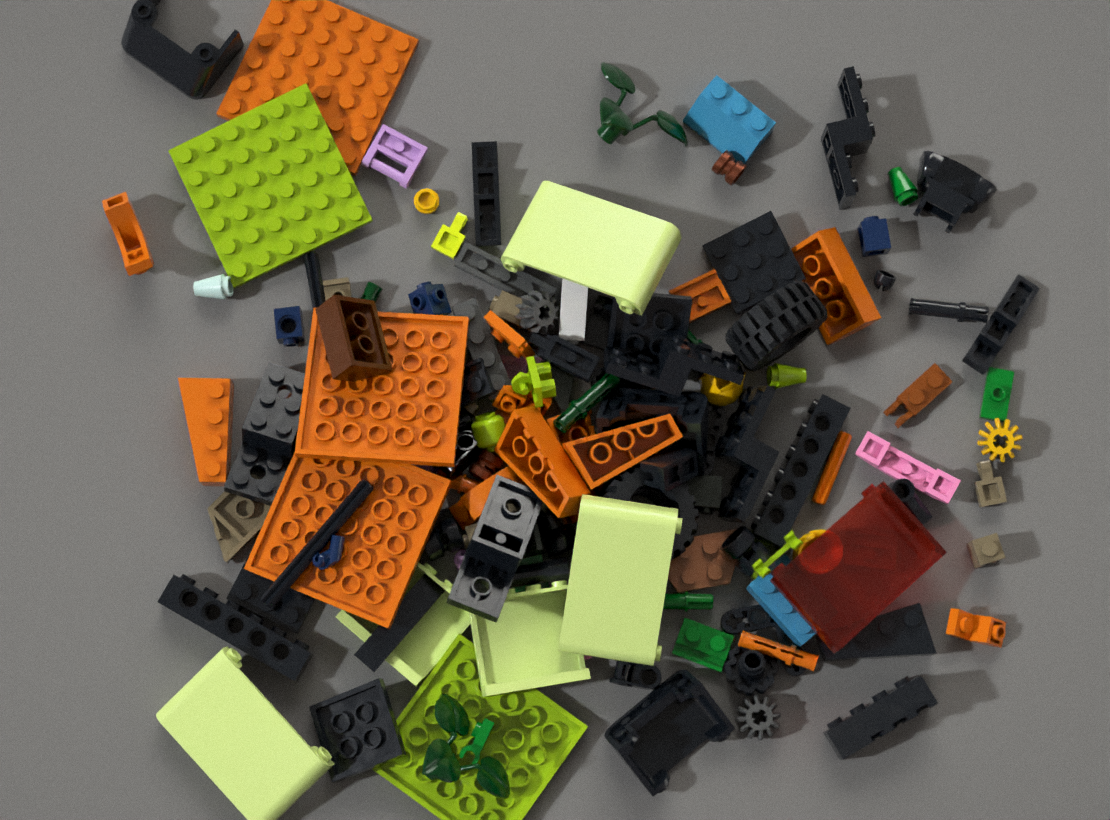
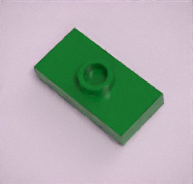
(996, 394)

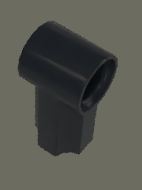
(912, 500)

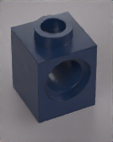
(874, 236)
(286, 315)

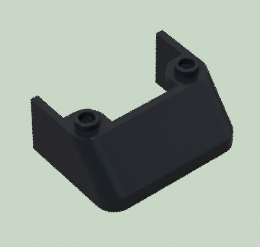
(189, 73)

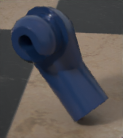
(332, 555)

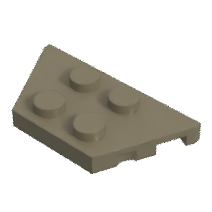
(236, 521)

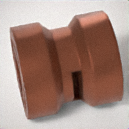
(726, 166)
(486, 460)

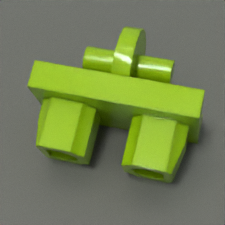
(537, 380)

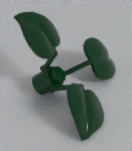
(616, 122)
(441, 762)

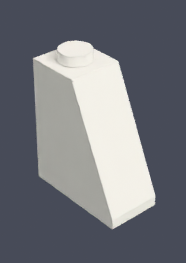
(573, 312)

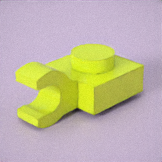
(449, 238)

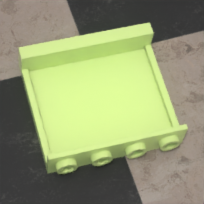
(427, 640)
(524, 643)

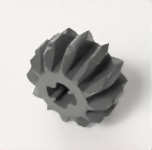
(537, 312)
(767, 712)

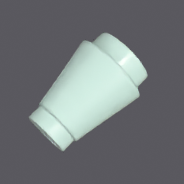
(214, 287)

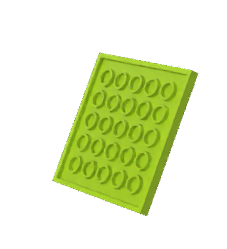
(270, 185)
(528, 739)

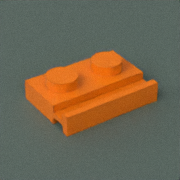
(706, 293)
(503, 332)

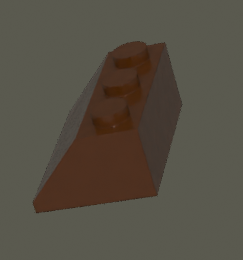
(353, 338)

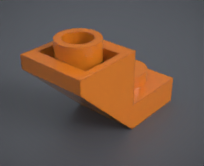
(976, 628)

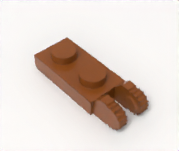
(920, 393)

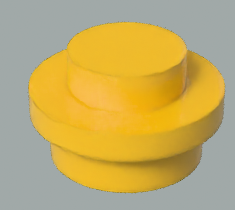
(426, 201)

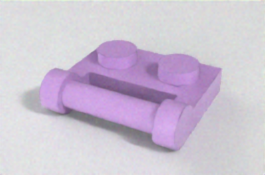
(398, 148)

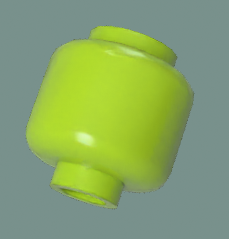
(488, 430)

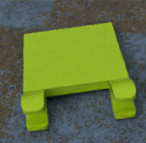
(761, 569)

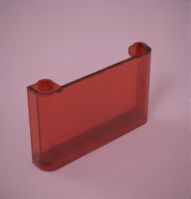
(857, 566)

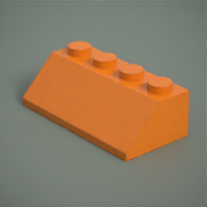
(836, 284)

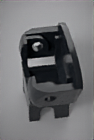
(950, 188)

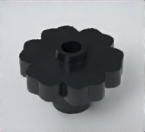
(748, 679)

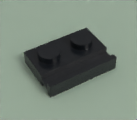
(476, 383)

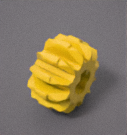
(997, 448)

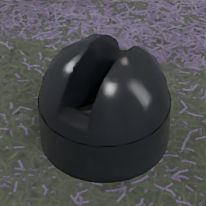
(885, 279)

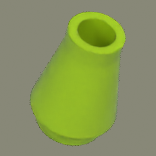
(784, 375)

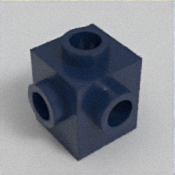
(429, 299)

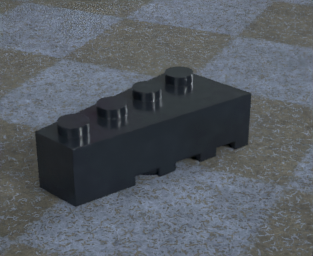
(887, 636)
(880, 716)

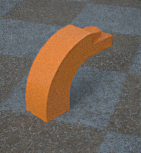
(128, 233)
(469, 508)

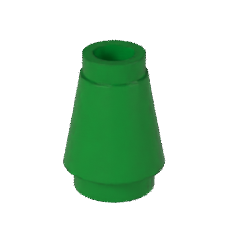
(902, 187)

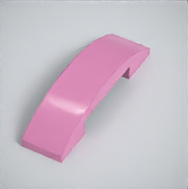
(900, 466)

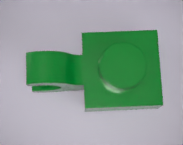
(481, 733)

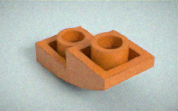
(509, 400)

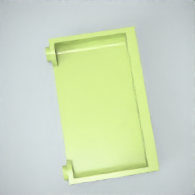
(593, 244)
(618, 579)
(242, 740)

